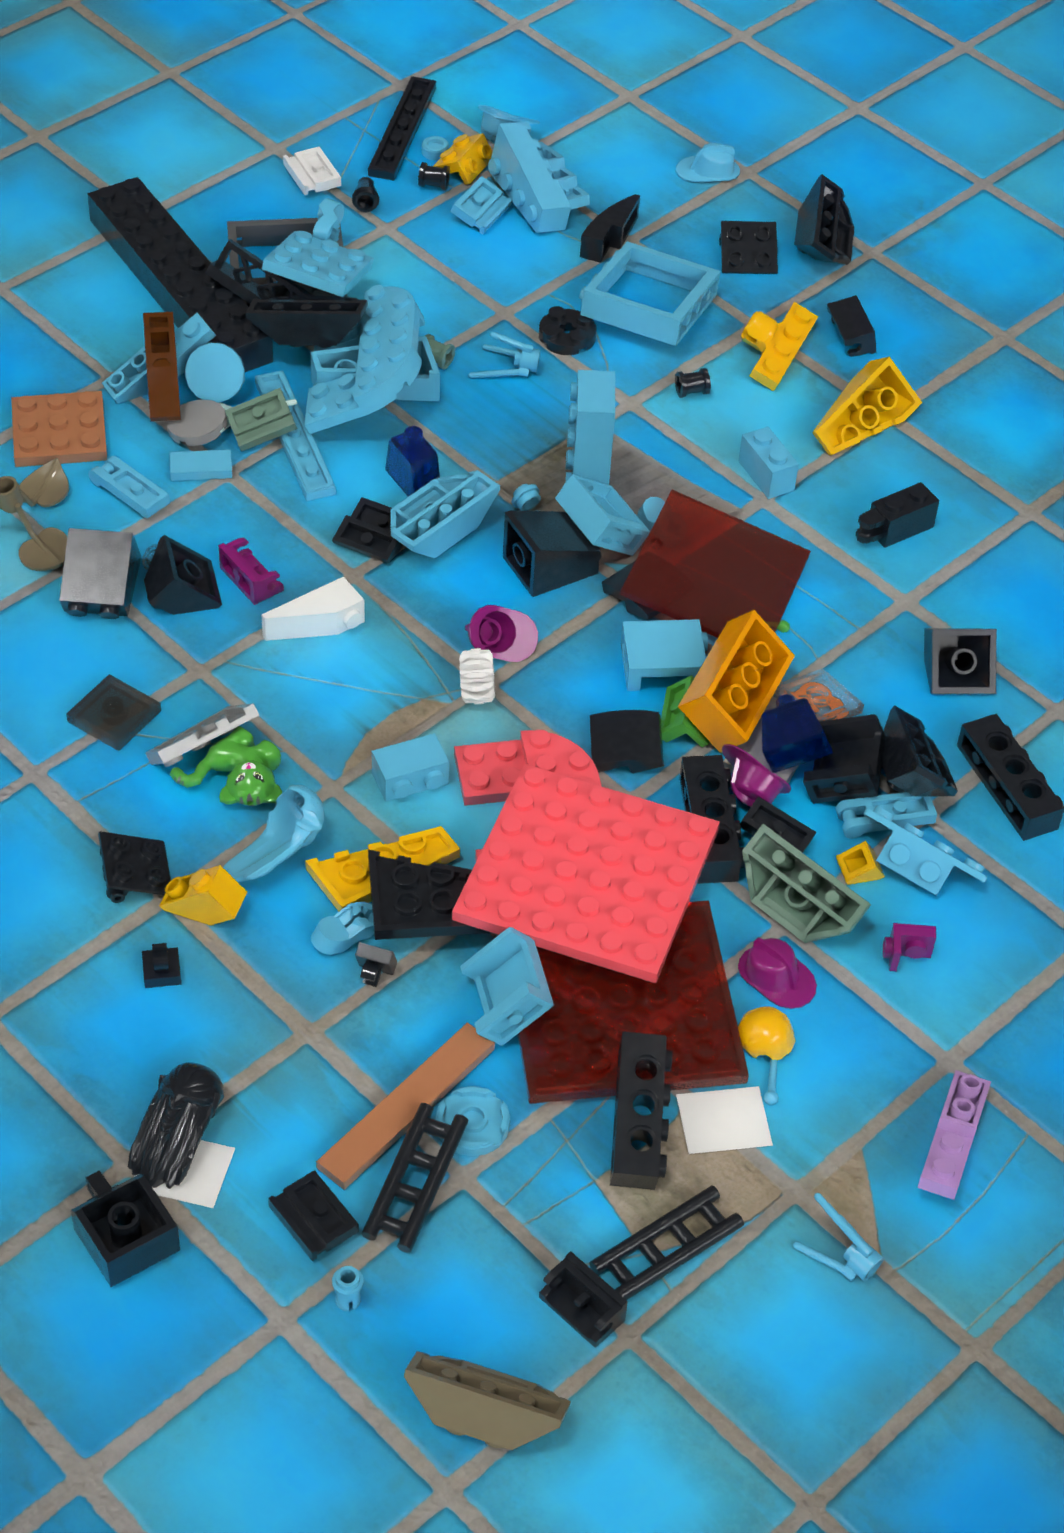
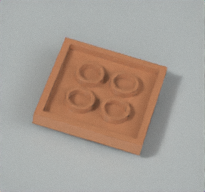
(58, 427)

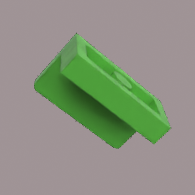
(673, 720)

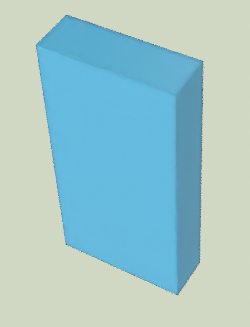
(200, 465)

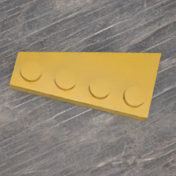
(347, 877)

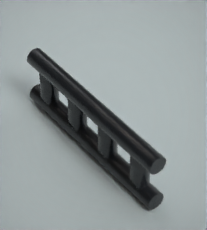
(422, 1197)
(670, 1222)

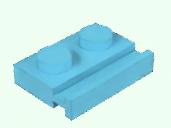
(481, 205)

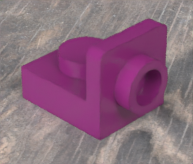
(909, 941)

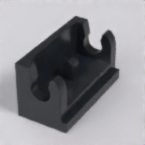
(853, 325)
(583, 1299)

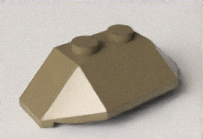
(483, 1401)

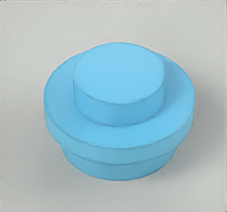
(526, 497)

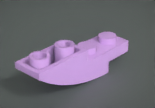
(954, 1135)

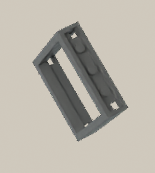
(272, 234)

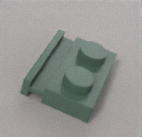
(260, 419)

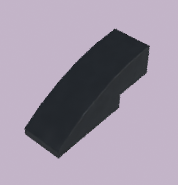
(609, 229)

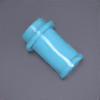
(347, 1284)

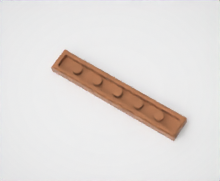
(395, 1113)

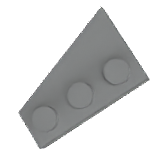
(201, 734)

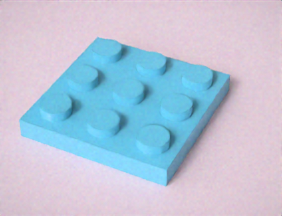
(318, 263)

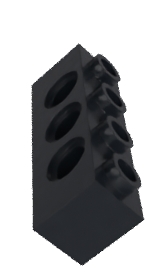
(1010, 777)
(706, 794)
(628, 1165)

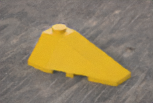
(867, 406)

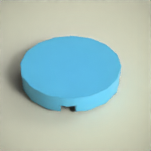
(215, 372)
(486, 1115)

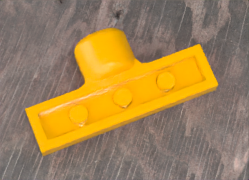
(777, 342)

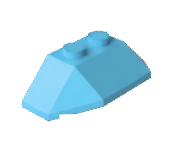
(442, 512)

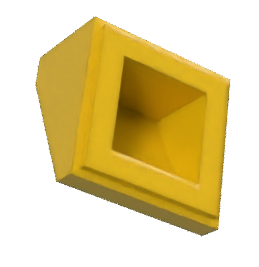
(860, 864)

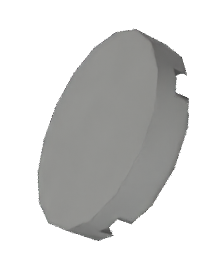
(199, 422)

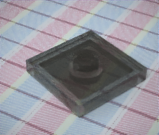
(113, 712)

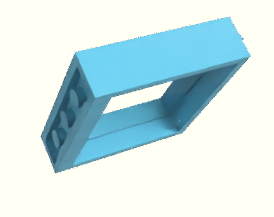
(642, 318)

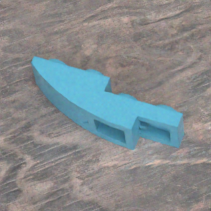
(131, 378)

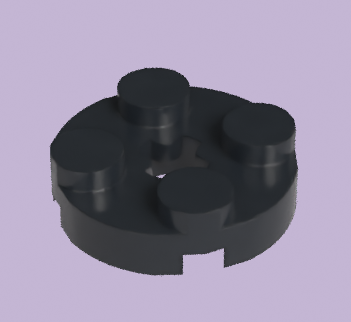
(558, 320)

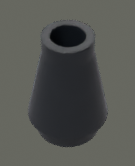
(365, 195)

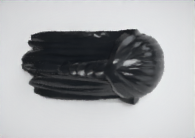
(175, 1124)

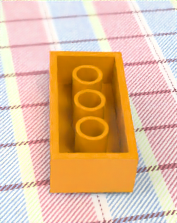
(736, 681)

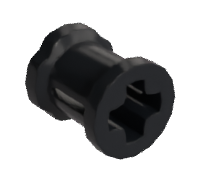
(434, 176)
(692, 382)

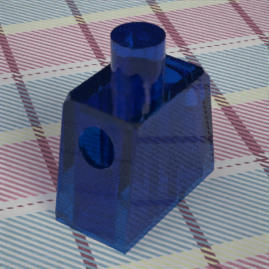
(411, 460)
(792, 734)

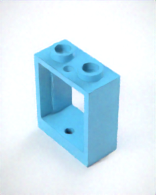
(602, 515)

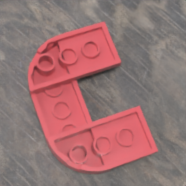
(492, 768)

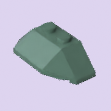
(798, 889)

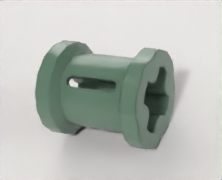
(442, 353)

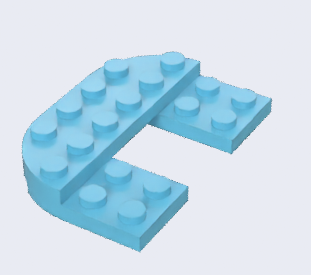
(385, 361)

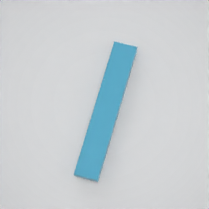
(299, 444)

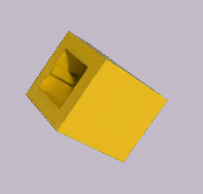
(204, 896)

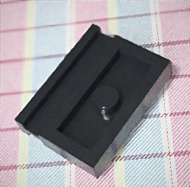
(313, 1215)

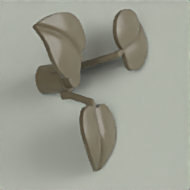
(46, 488)

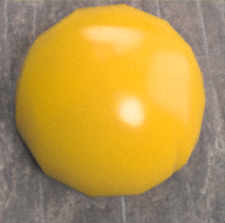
(766, 1033)

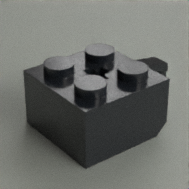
(124, 1227)

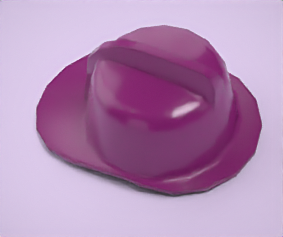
(504, 632)
(751, 778)
(777, 973)

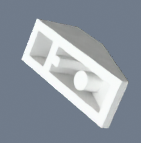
(318, 613)

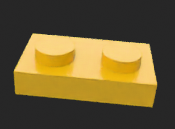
(467, 156)

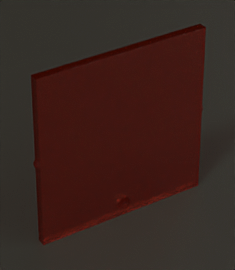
(713, 567)

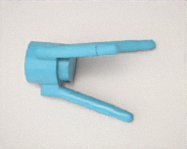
(525, 358)
(860, 1256)

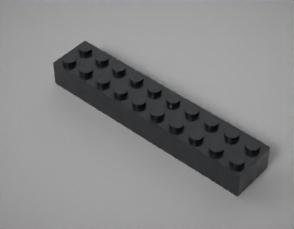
(174, 267)

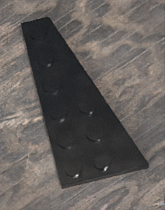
(415, 898)

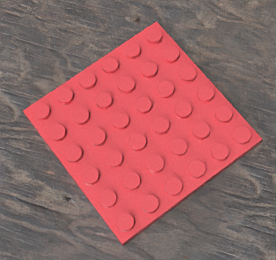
(588, 872)

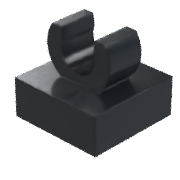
(374, 961)
(161, 966)

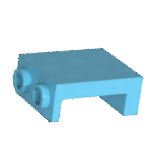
(661, 649)
(508, 985)

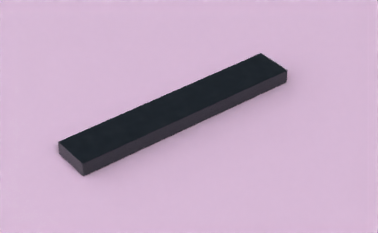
(402, 128)

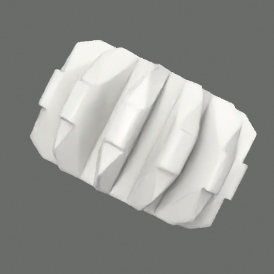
(477, 676)

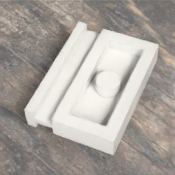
(312, 170)

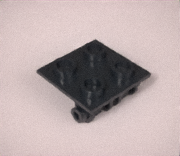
(748, 247)
(133, 865)

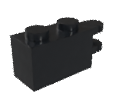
(898, 516)

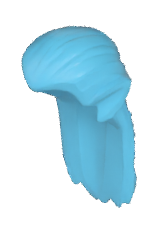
(289, 827)

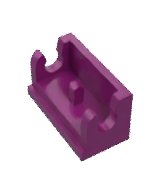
(248, 572)

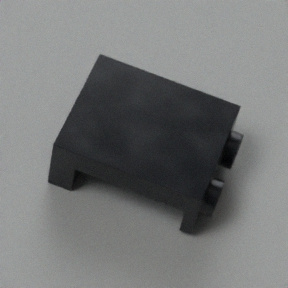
(855, 763)

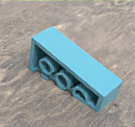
(528, 178)

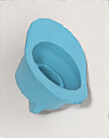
(493, 117)
(710, 163)

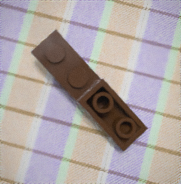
(161, 366)

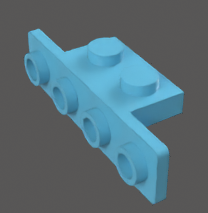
(918, 859)

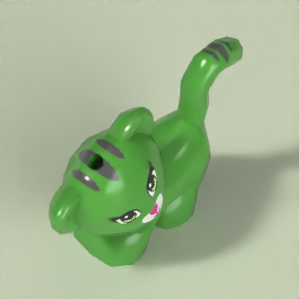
(249, 766)

